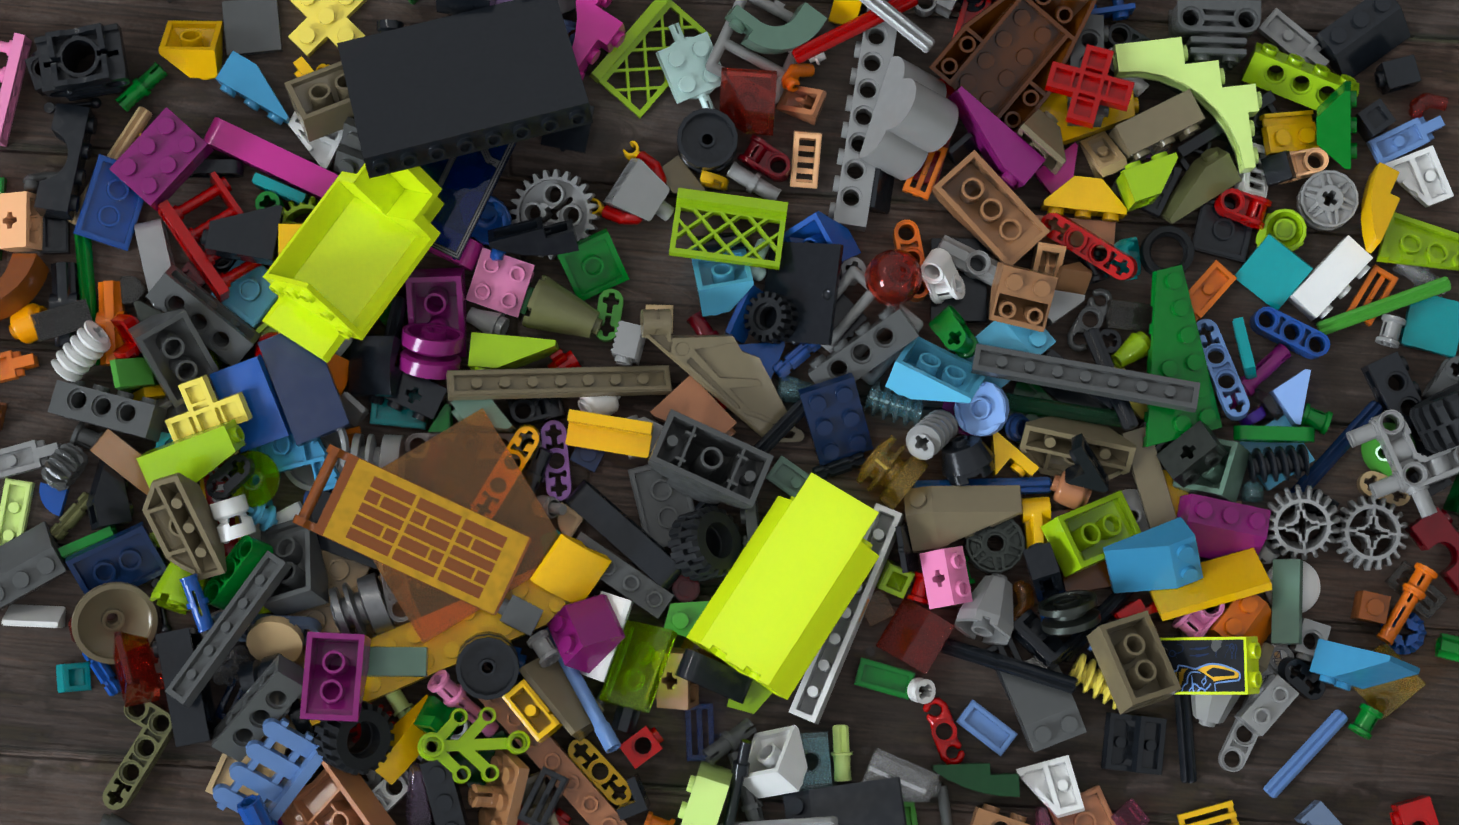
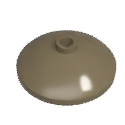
(133, 615)

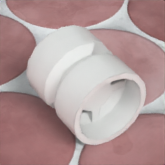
(229, 508)

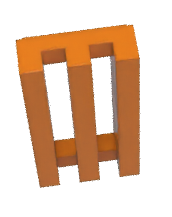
(917, 190)
(1383, 274)

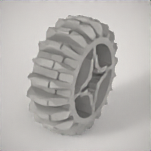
(1311, 522)
(1369, 543)

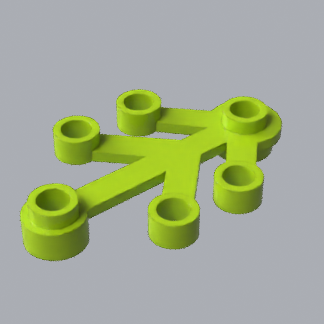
(468, 745)

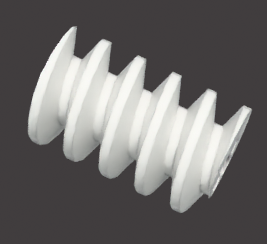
(81, 352)

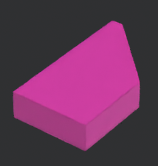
(1053, 182)

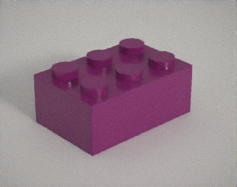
(161, 159)

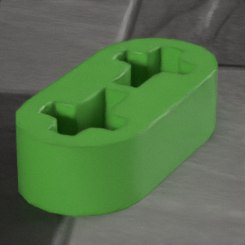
(615, 316)

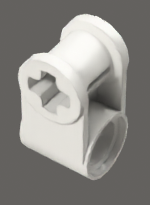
(942, 277)

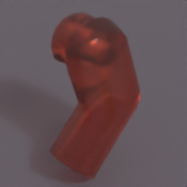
(1426, 101)

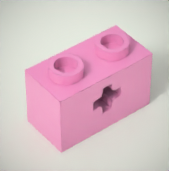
(946, 577)

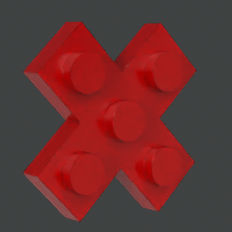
(1089, 86)

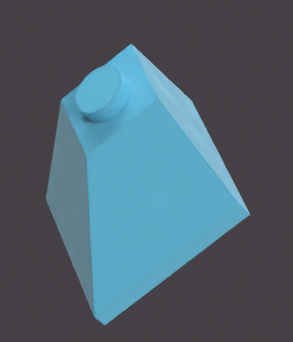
(721, 284)

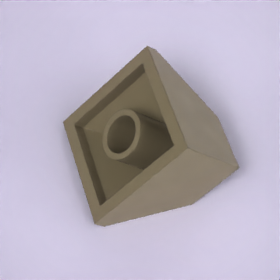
(1045, 137)

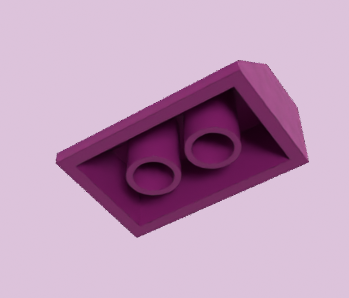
(1223, 525)

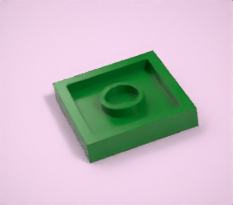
(593, 266)

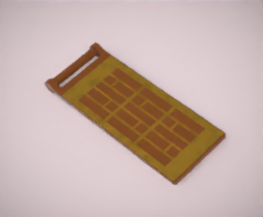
(415, 531)

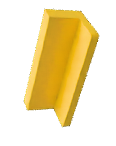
(609, 433)

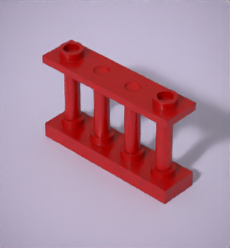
(189, 238)

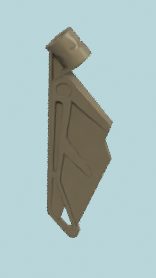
(723, 370)

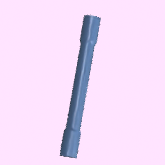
(601, 727)

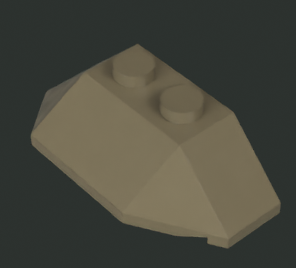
(1050, 439)
(185, 526)

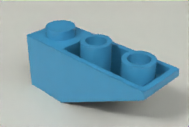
(247, 80)

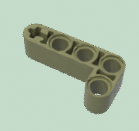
(136, 755)

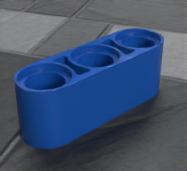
(1303, 333)

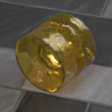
(891, 472)

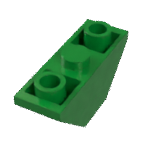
(1336, 125)

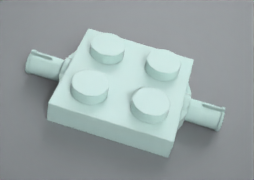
(685, 67)

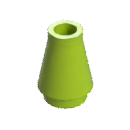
(1133, 349)

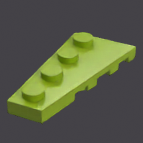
(1419, 244)

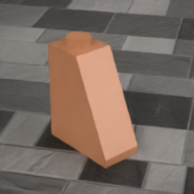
(695, 402)

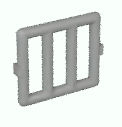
(724, 43)
(851, 274)

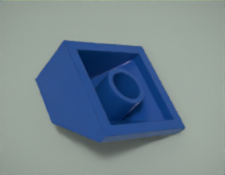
(824, 230)

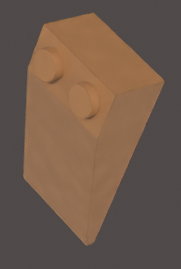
(989, 209)

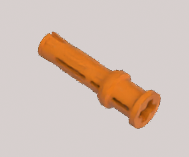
(1389, 633)

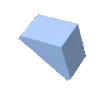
(1292, 396)

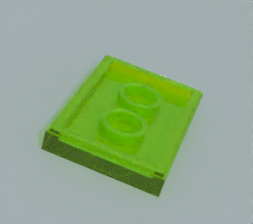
(638, 666)

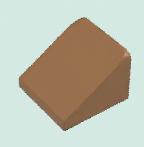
(1073, 278)

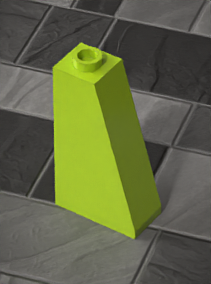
(194, 454)

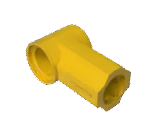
(1035, 514)

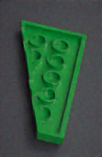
(1176, 354)

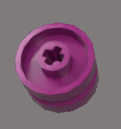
(430, 350)

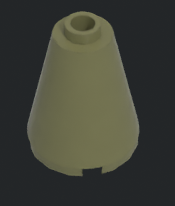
(560, 311)

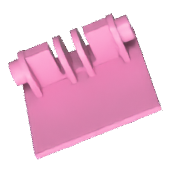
(500, 283)

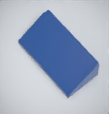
(736, 324)

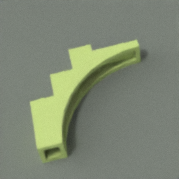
(1231, 106)

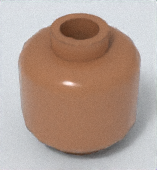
(1067, 494)

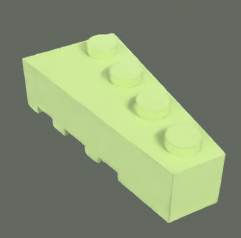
(707, 795)

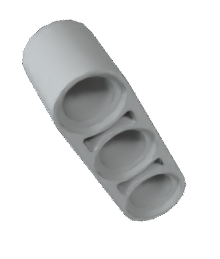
(154, 249)

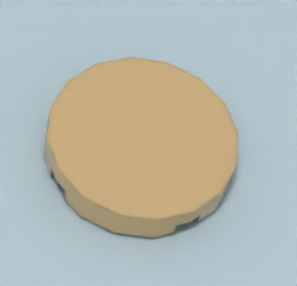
(274, 636)

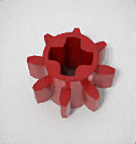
(563, 360)

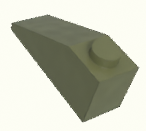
(1203, 181)

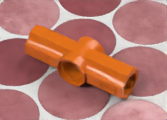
(109, 307)

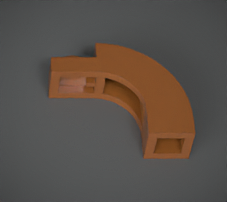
(21, 282)

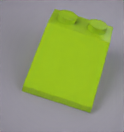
(507, 351)
(1083, 532)

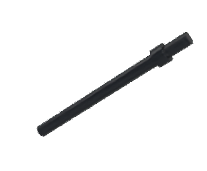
(739, 770)

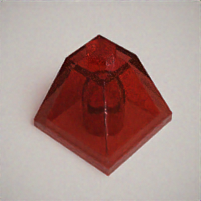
(749, 99)

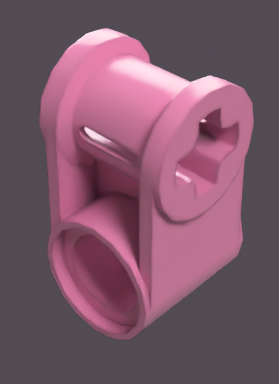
(1199, 620)

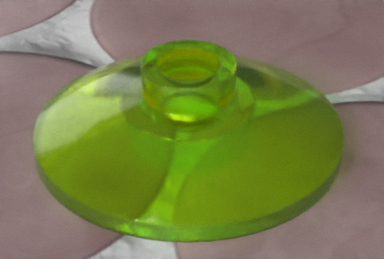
(269, 479)

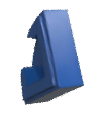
(53, 499)

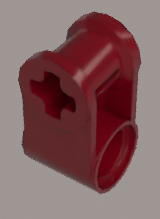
(761, 156)

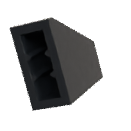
(245, 236)

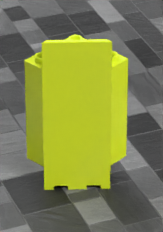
(352, 257)

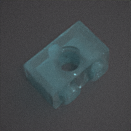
(820, 775)

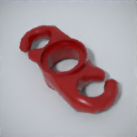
(943, 745)

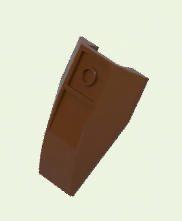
(1009, 52)

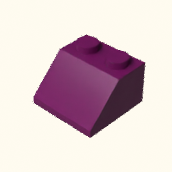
(586, 632)

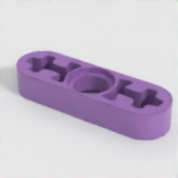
(547, 440)

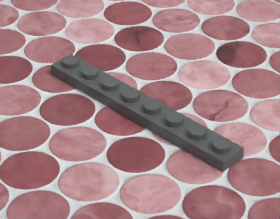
(1086, 378)

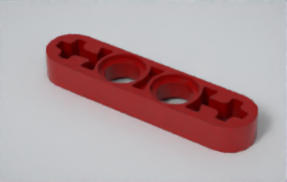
(1090, 242)

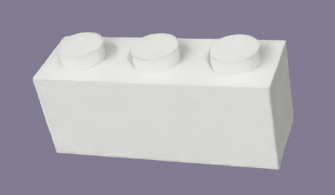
(1331, 279)

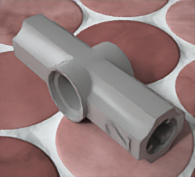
(961, 257)

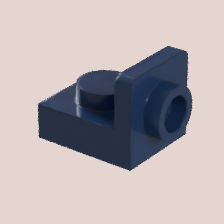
(587, 458)

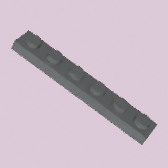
(228, 629)

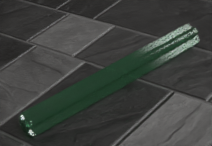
(1063, 410)

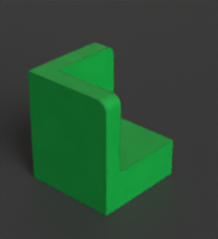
(435, 715)

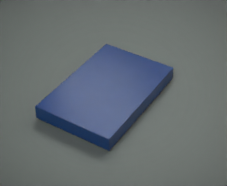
(108, 208)
(256, 385)

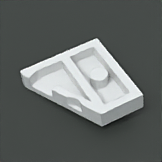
(1423, 176)
(1054, 785)

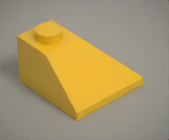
(194, 47)

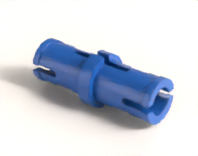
(192, 584)

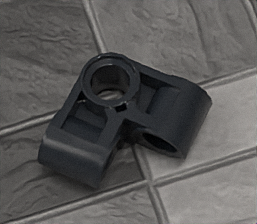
(541, 410)

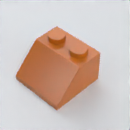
(1244, 618)

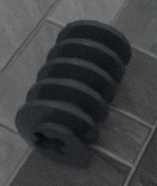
(1278, 462)

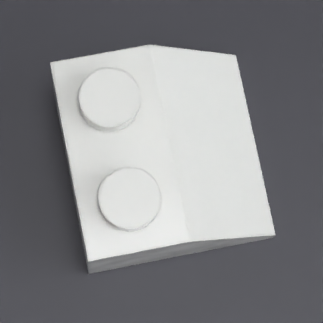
(776, 762)

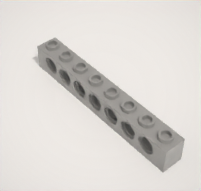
(856, 216)

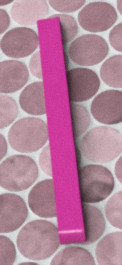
(295, 171)

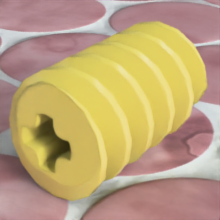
(1091, 678)

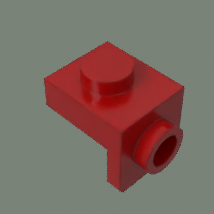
(122, 323)

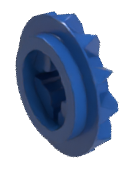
(1412, 641)

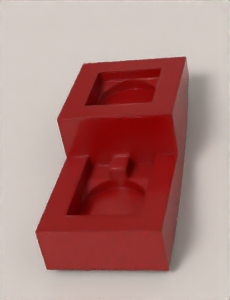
(1133, 608)

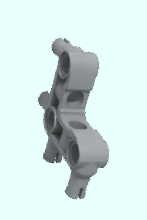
(1403, 456)

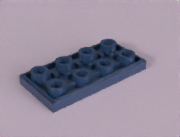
(304, 389)

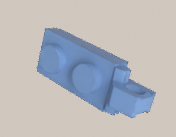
(1404, 139)

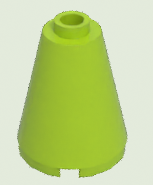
(170, 591)

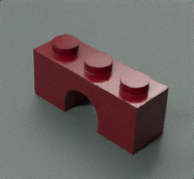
(1438, 529)

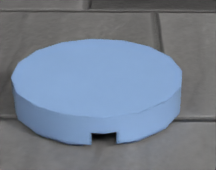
(985, 412)

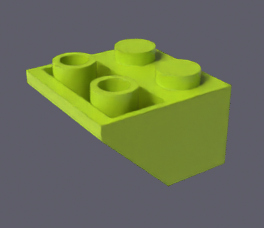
(1143, 183)

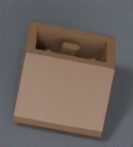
(1021, 296)

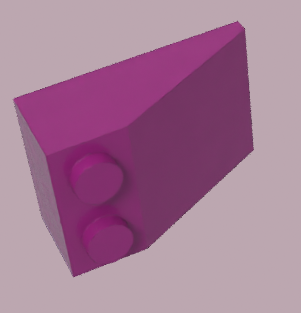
(438, 298)
(334, 676)

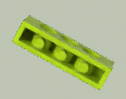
(1284, 83)

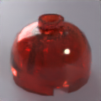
(893, 277)

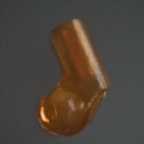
(1025, 598)

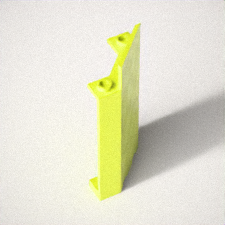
(789, 586)

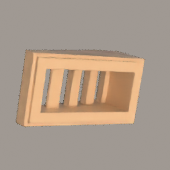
(811, 136)

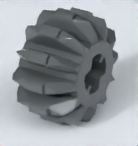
(64, 466)

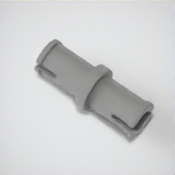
(753, 182)

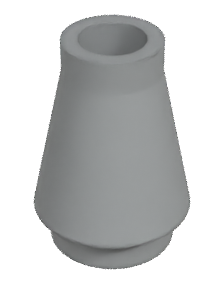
(488, 321)

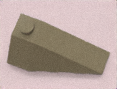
(953, 512)

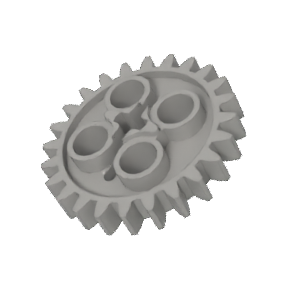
(539, 195)

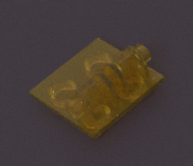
(1393, 694)

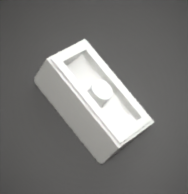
(35, 616)

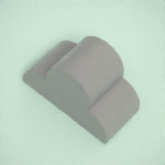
(908, 120)

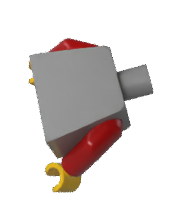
(637, 192)

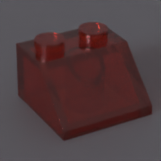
(915, 636)
(136, 669)

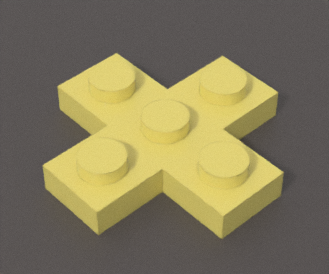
(325, 21)
(205, 409)

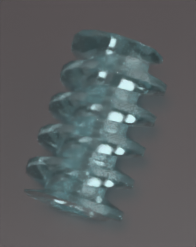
(893, 404)

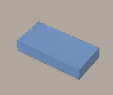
(986, 727)

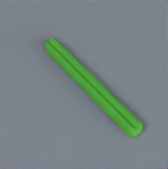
(1384, 305)

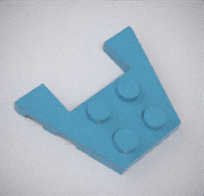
(290, 456)

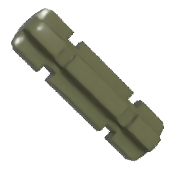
(70, 517)

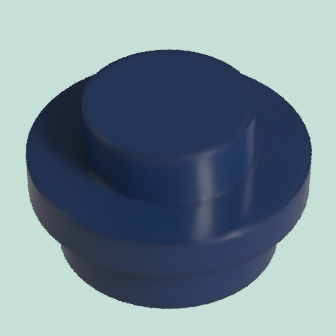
(1015, 426)

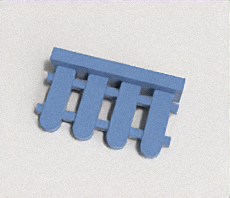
(295, 773)

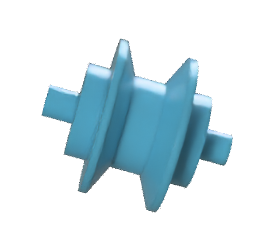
(264, 516)

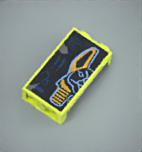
(1215, 664)

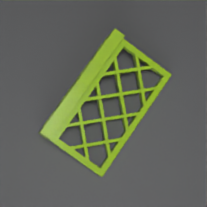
(633, 37)
(737, 208)

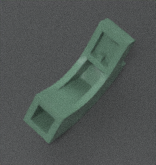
(776, 39)

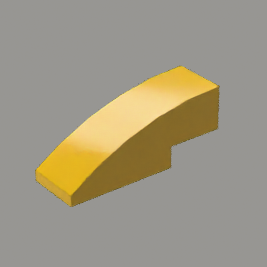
(1378, 205)
(404, 745)

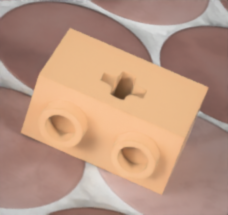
(20, 223)

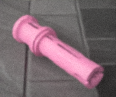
(455, 696)

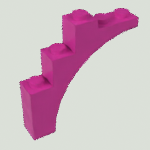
(594, 31)

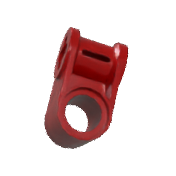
(1248, 208)

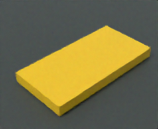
(1222, 582)

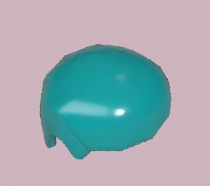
(1131, 247)

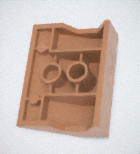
(336, 800)

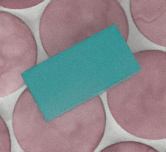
(281, 190)
(1244, 348)

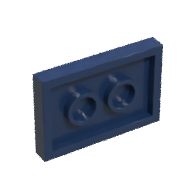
(835, 419)
(123, 557)

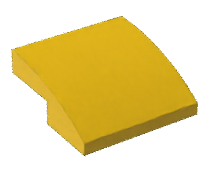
(570, 569)

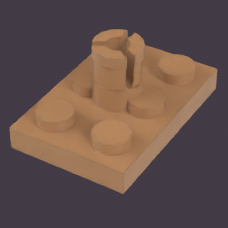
(504, 796)

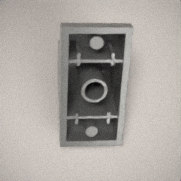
(708, 463)

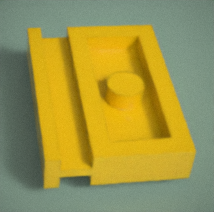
(1288, 131)

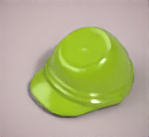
(1285, 226)

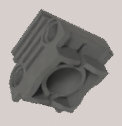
(1215, 29)

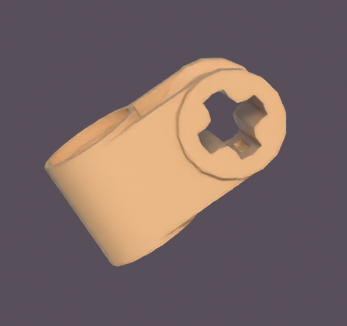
(1301, 164)

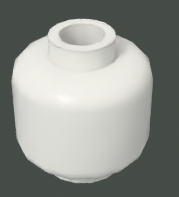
(600, 405)

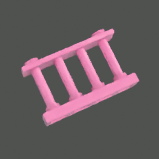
(11, 80)

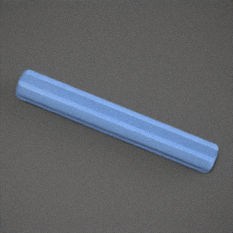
(1305, 753)

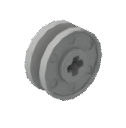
(1342, 203)

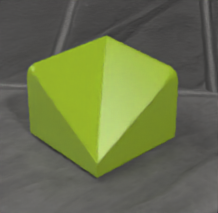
(893, 580)

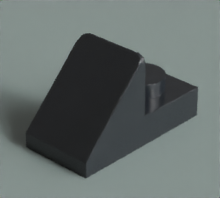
(1087, 468)

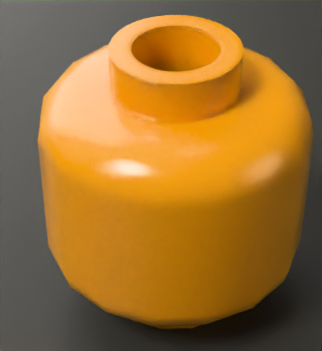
(21, 323)

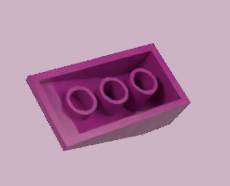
(999, 145)

